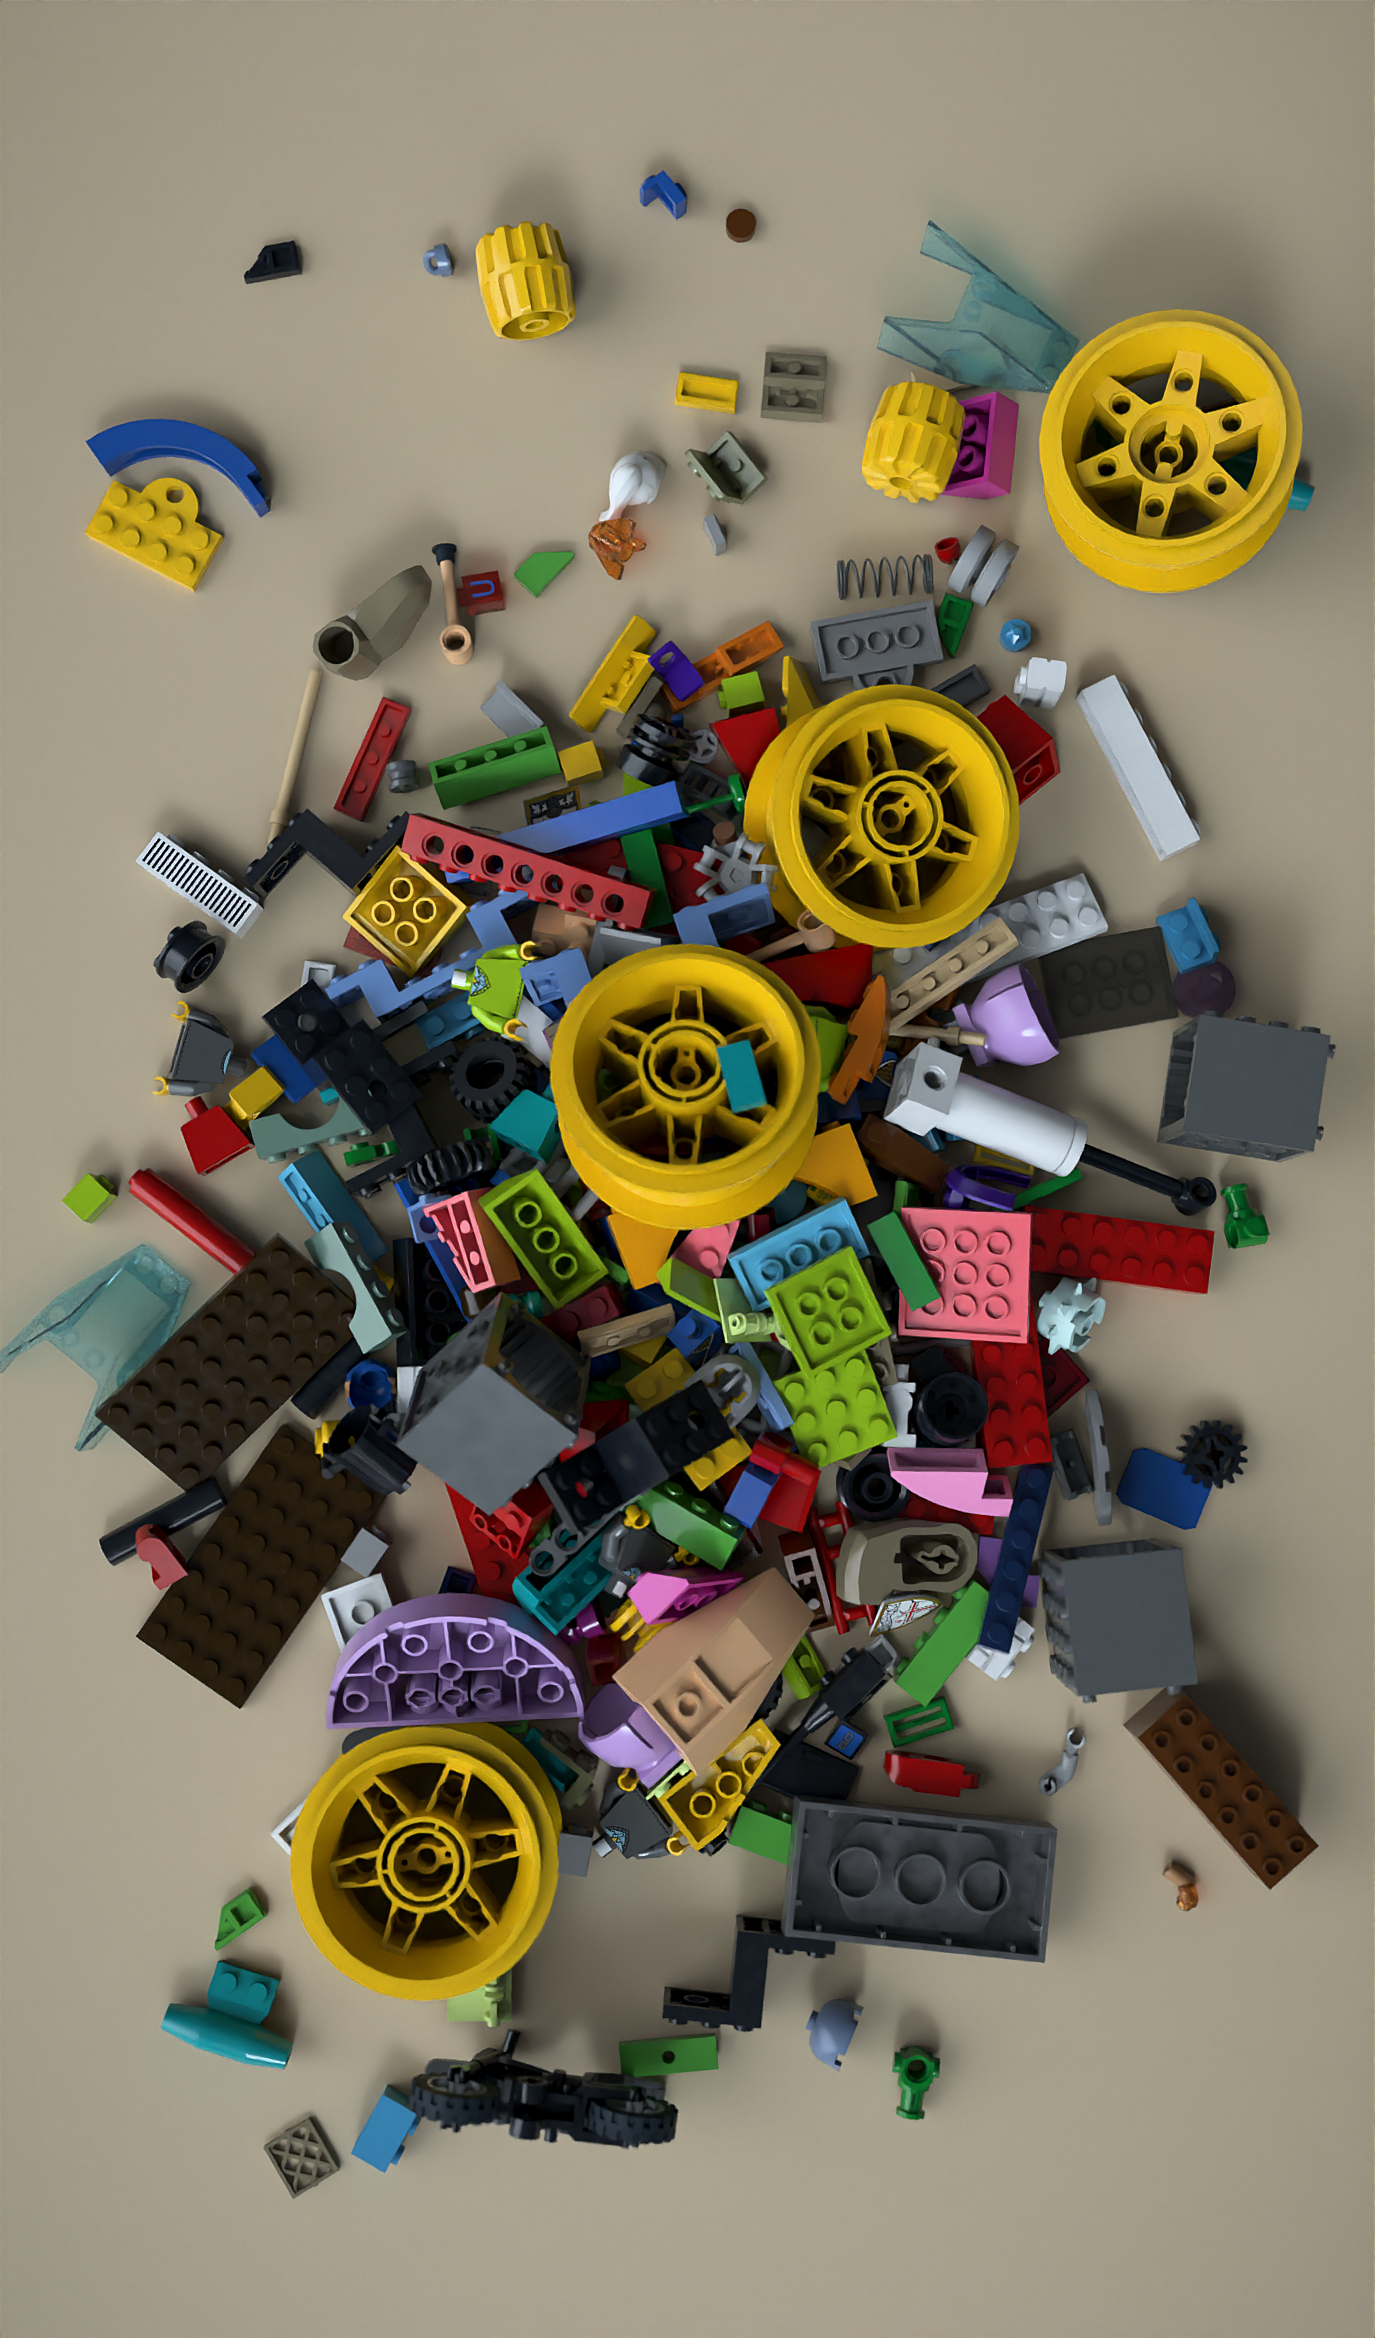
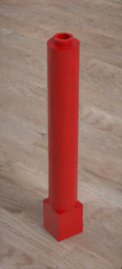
(190, 1220)

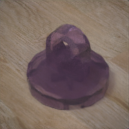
(1204, 990)

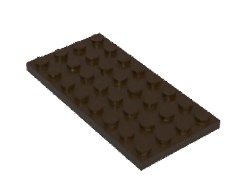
(231, 1364)
(260, 1568)

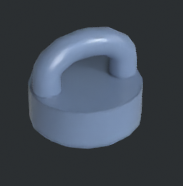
(443, 259)

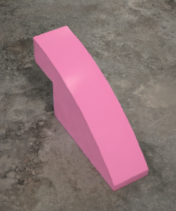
(952, 1479)

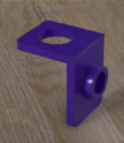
(677, 672)

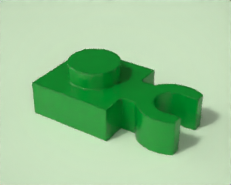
(363, 1153)

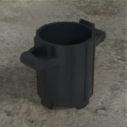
(374, 1454)

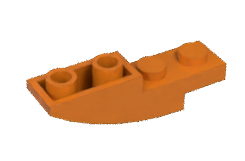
(871, 1031)

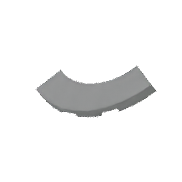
(1100, 1457)

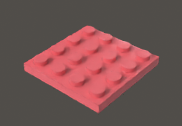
(980, 1269)

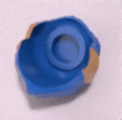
(370, 1383)

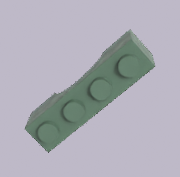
(277, 1137)
(376, 1317)

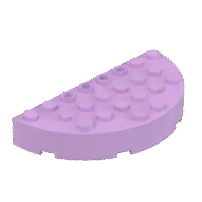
(453, 1664)

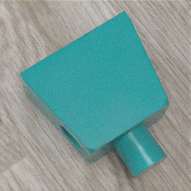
(530, 1124)

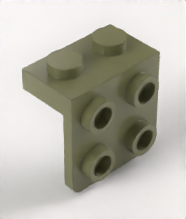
(727, 470)
(580, 1762)

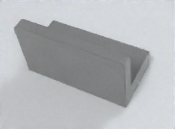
(510, 712)

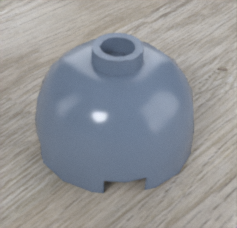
(832, 2030)

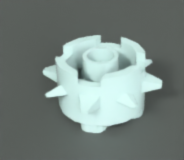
(1070, 1314)

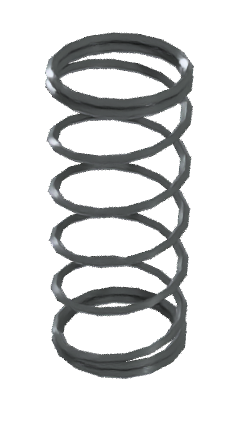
(842, 575)

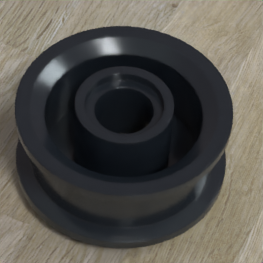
(189, 956)
(877, 1504)

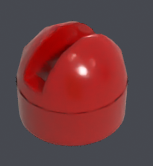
(948, 549)

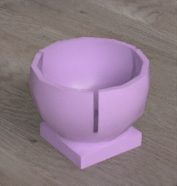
(1015, 1021)
(626, 1735)

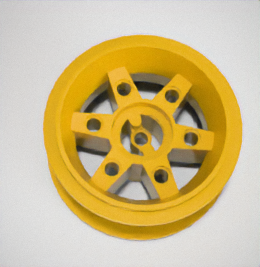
(1094, 383)
(958, 757)
(601, 1031)
(496, 1934)

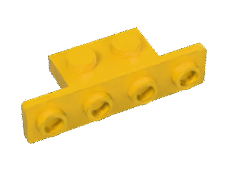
(618, 677)

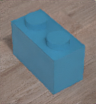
(385, 2130)

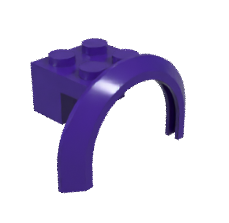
(964, 1186)

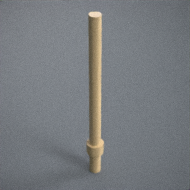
(280, 816)
(952, 1035)

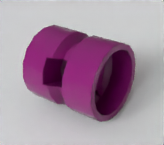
(590, 1623)

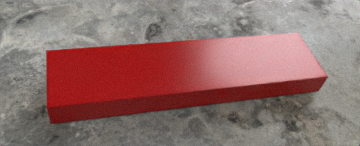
(372, 758)

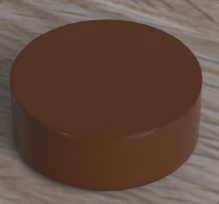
(740, 225)

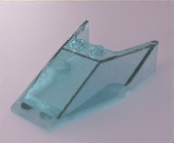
(994, 336)
(109, 1325)

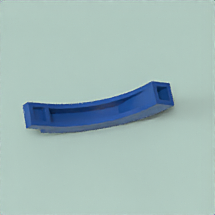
(160, 438)

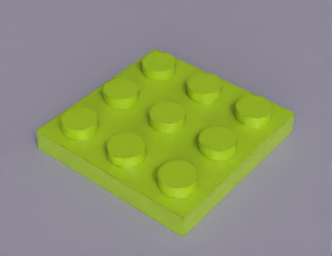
(827, 1312)
(836, 1410)

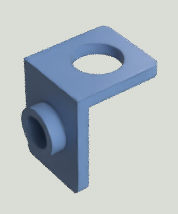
(416, 1213)

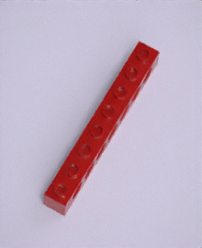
(420, 845)

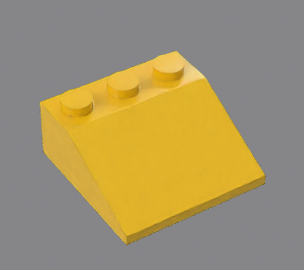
(408, 911)

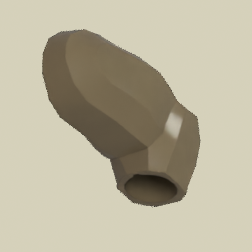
(375, 627)
(903, 1557)

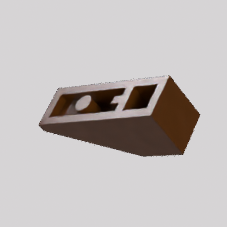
(900, 1154)
(806, 1576)

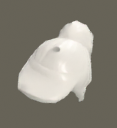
(633, 482)

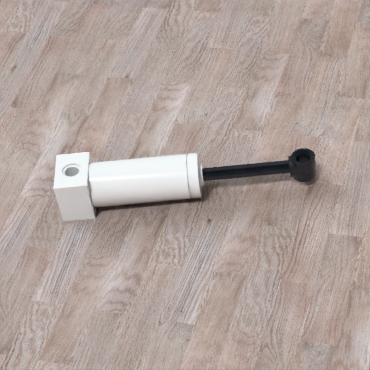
(934, 1093)

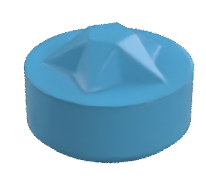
(1015, 635)

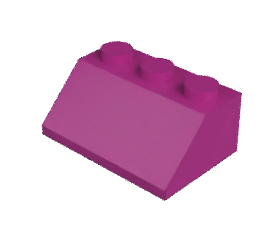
(986, 448)
(678, 1592)

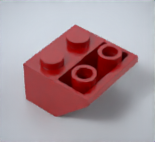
(518, 1522)

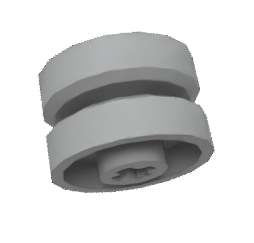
(985, 567)

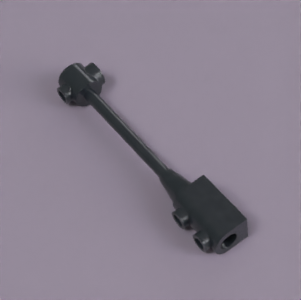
(840, 1696)

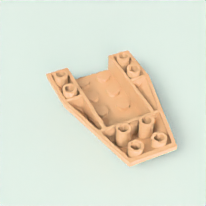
(717, 1665)

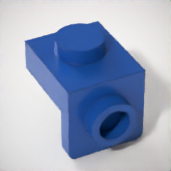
(670, 194)

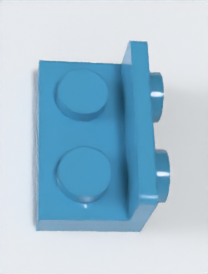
(1189, 937)
(449, 1022)

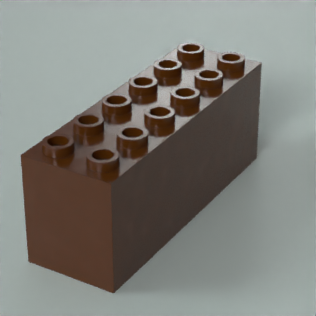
(1221, 1786)

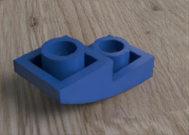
(284, 1067)

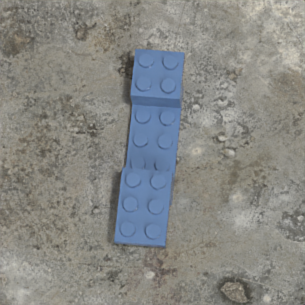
(701, 925)
(380, 988)

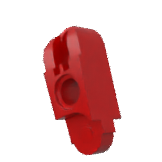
(928, 1773)

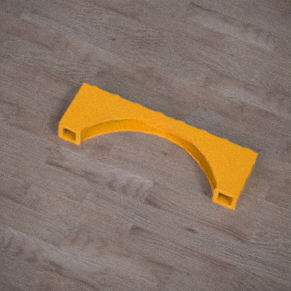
(830, 1166)

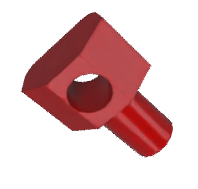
(776, 1455)

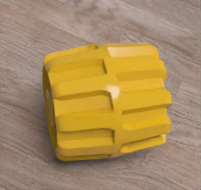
(525, 281)
(913, 441)

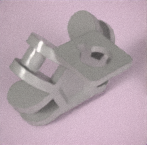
(735, 870)

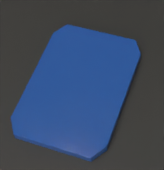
(1161, 1490)

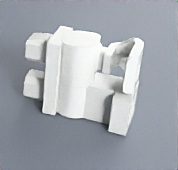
(898, 1404)

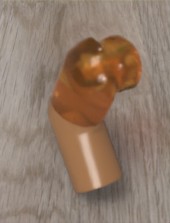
(1188, 1894)

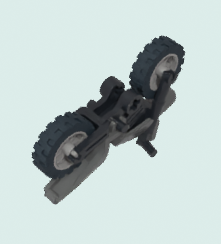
(531, 2099)

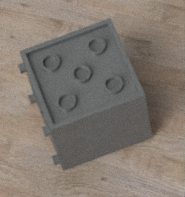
(1244, 1087)
(496, 1404)
(1118, 1617)

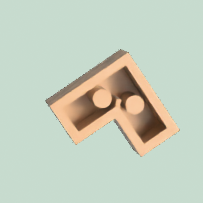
(563, 929)

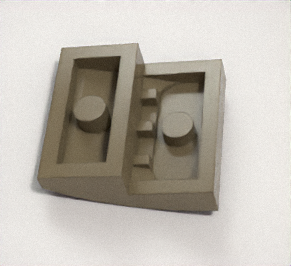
(793, 387)

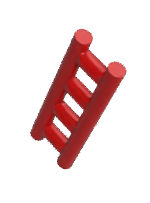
(825, 1555)

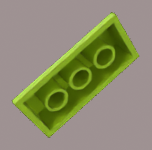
(543, 1237)

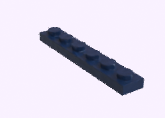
(1015, 1558)

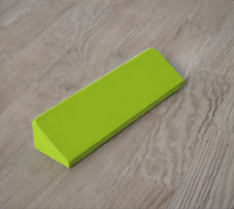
(689, 1287)
(803, 1670)

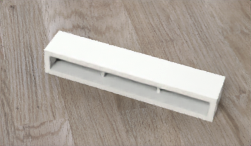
(1138, 767)

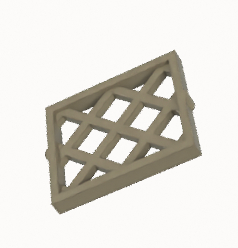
(282, 2171)

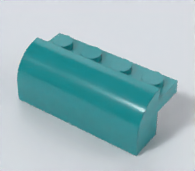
(570, 1588)

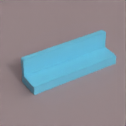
(327, 1201)

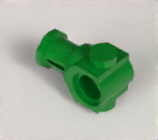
(1244, 1224)
(914, 2082)

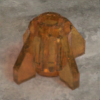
(615, 544)

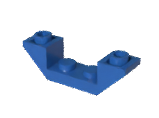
(752, 1493)

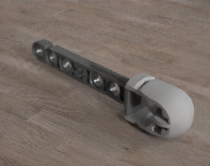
(736, 1379)

